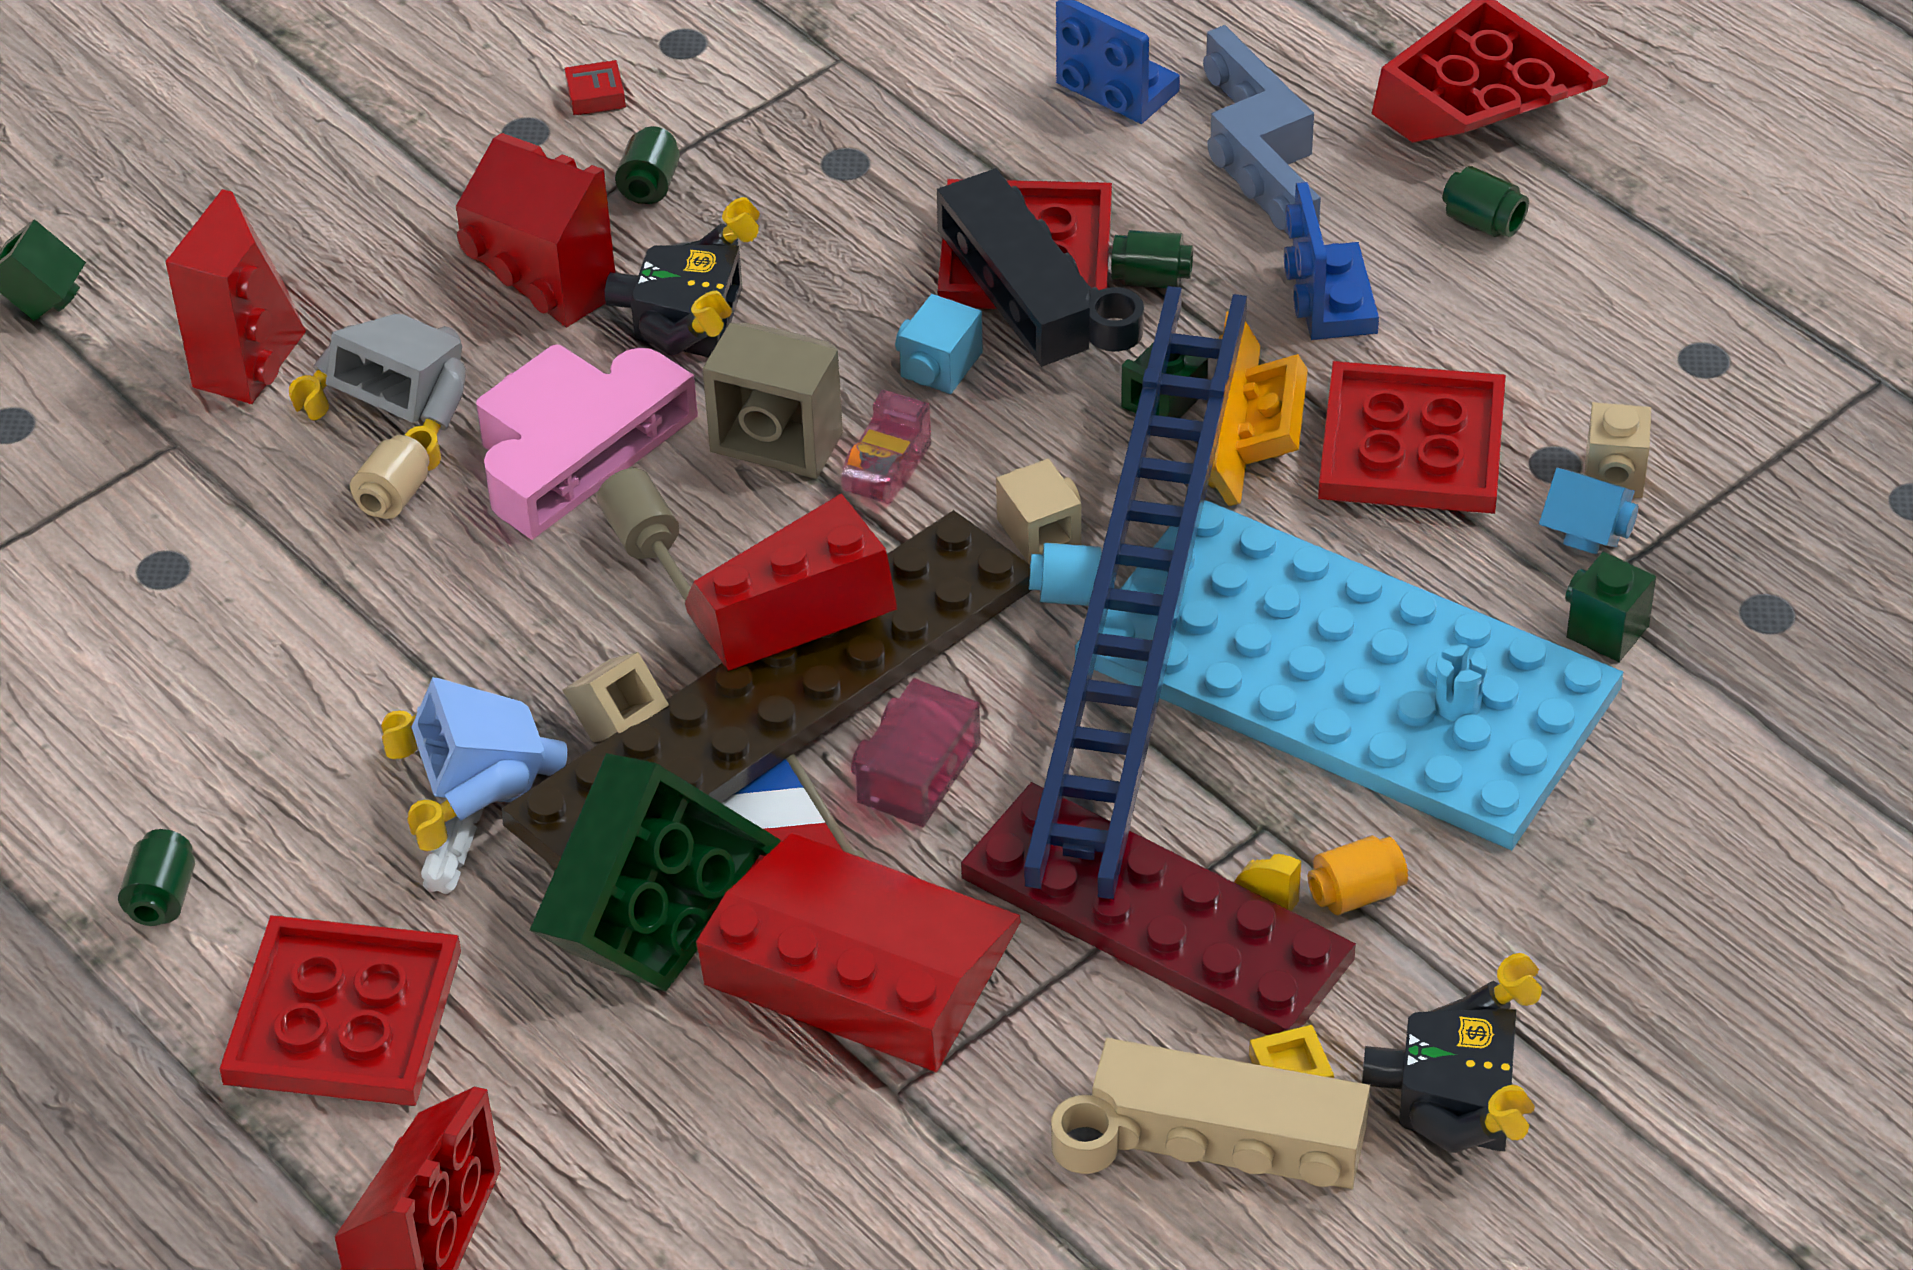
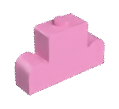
(568, 427)

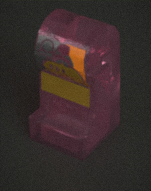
(888, 448)

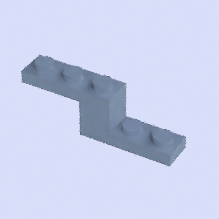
(1261, 130)

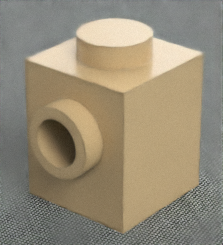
(1619, 445)
(1038, 508)
(615, 696)

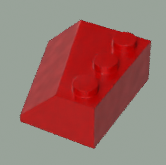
(1476, 73)
(539, 227)
(231, 304)
(794, 586)
(427, 1191)

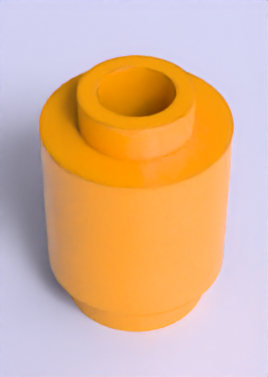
(1357, 874)

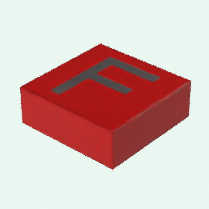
(595, 87)

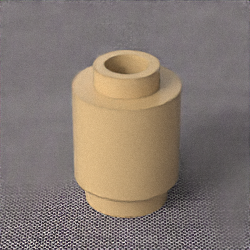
(390, 476)

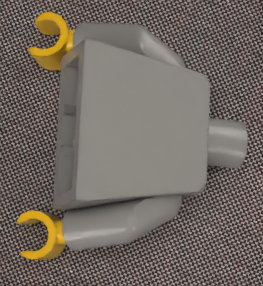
(394, 367)

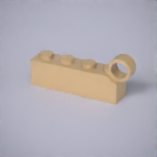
(1215, 1115)

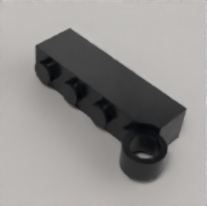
(1029, 274)

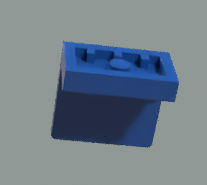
(1109, 62)
(1330, 278)

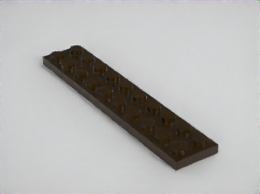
(753, 717)

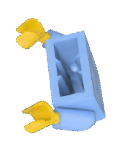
(473, 751)

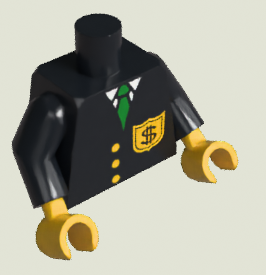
(690, 289)
(1462, 1065)

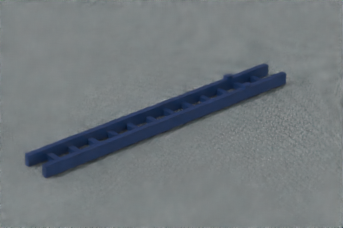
(1083, 841)

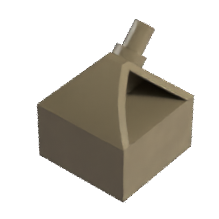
(773, 398)

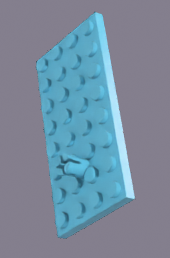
(1369, 676)

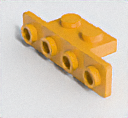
(1259, 416)

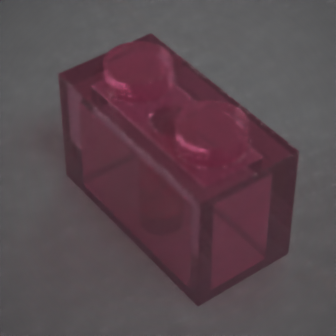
(916, 752)

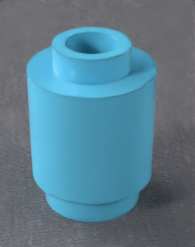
(1065, 573)

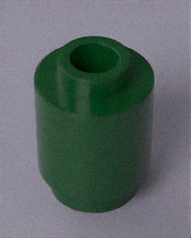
(647, 165)
(1485, 202)
(1151, 259)
(157, 878)

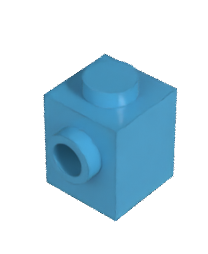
(1588, 511)

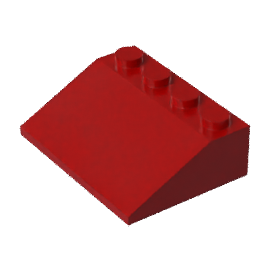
(855, 949)

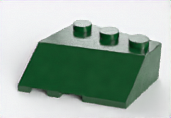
(645, 871)

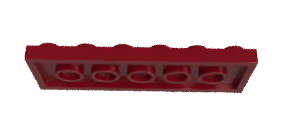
(1169, 920)

